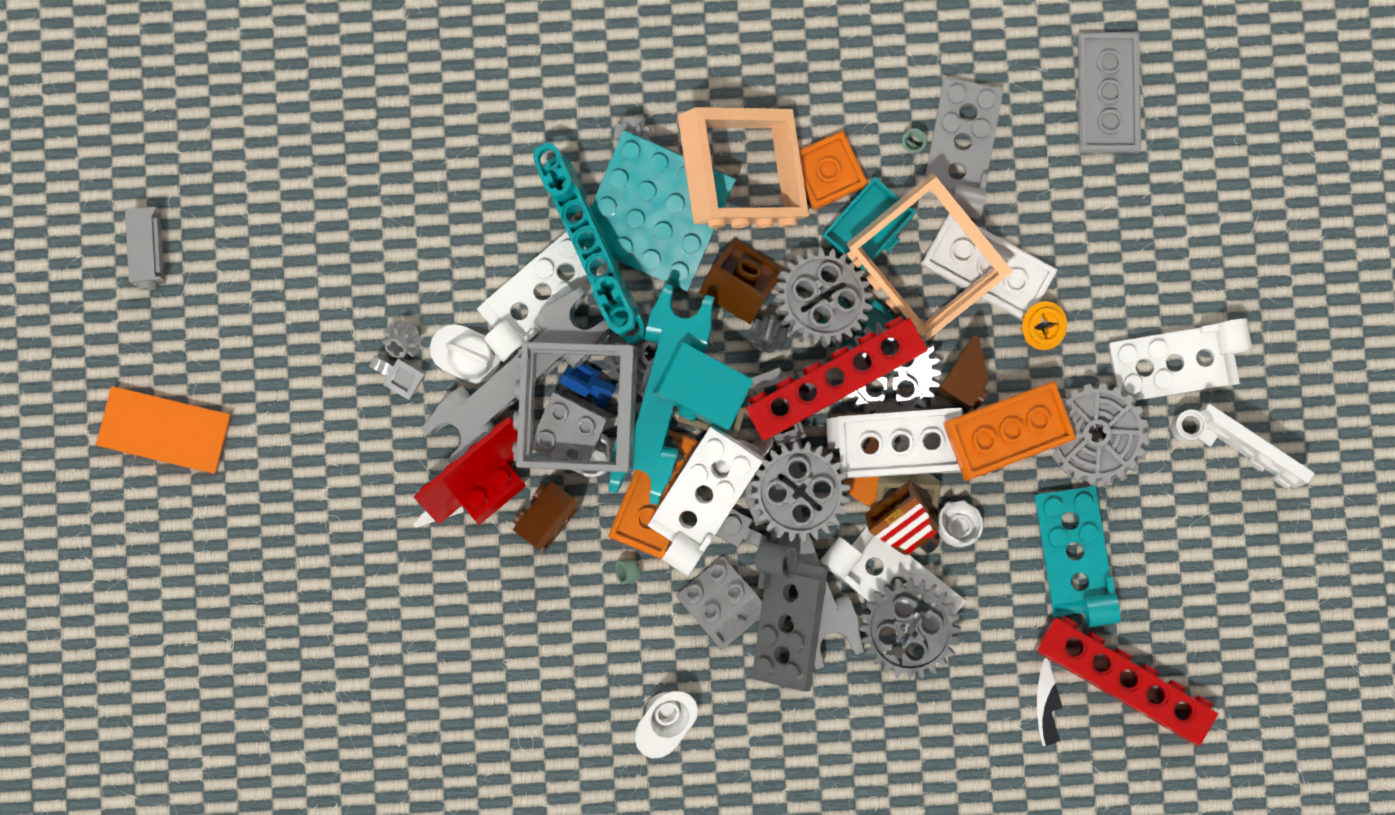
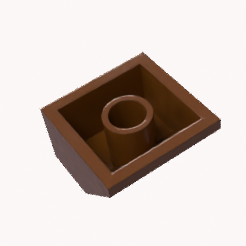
(741, 280)
(967, 379)
(546, 516)

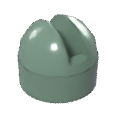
(911, 146)
(627, 571)

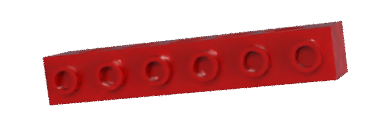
(910, 347)
(1191, 728)

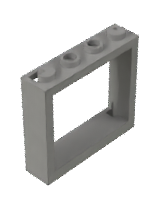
(525, 392)

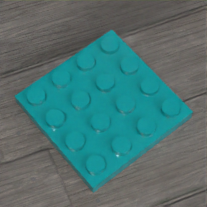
(648, 211)

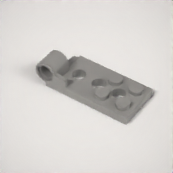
(981, 131)

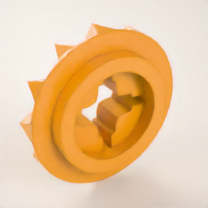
(1052, 334)

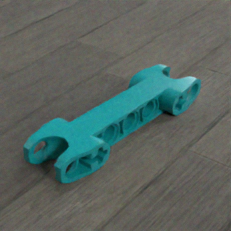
(608, 289)
(655, 414)

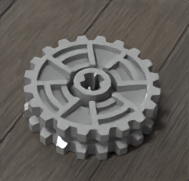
(1123, 431)

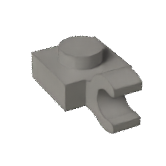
(401, 377)
(737, 529)

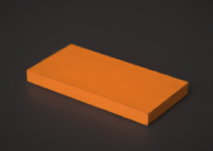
(163, 430)
(1009, 431)
(636, 512)

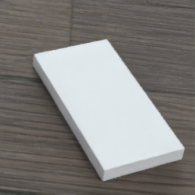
(962, 263)

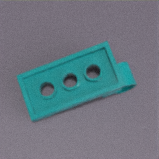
(1099, 598)

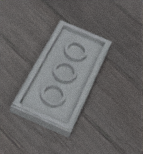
(1109, 93)

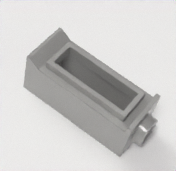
(144, 247)
(767, 380)

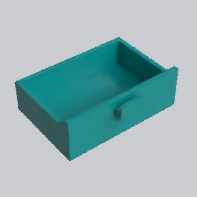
(859, 214)
(702, 387)

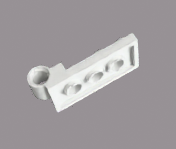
(510, 333)
(1218, 339)
(850, 432)
(1262, 455)
(692, 540)
(849, 564)

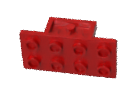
(476, 480)

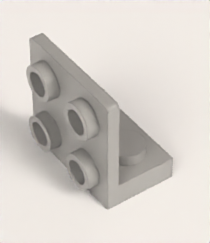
(570, 428)
(721, 602)

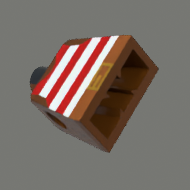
(904, 521)

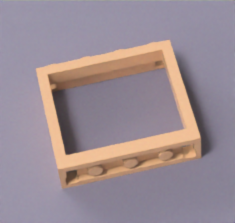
(700, 176)
(962, 301)

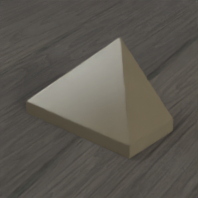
(926, 484)

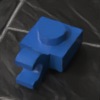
(585, 381)

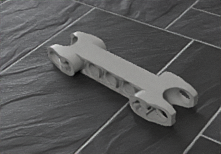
(476, 413)
(836, 614)

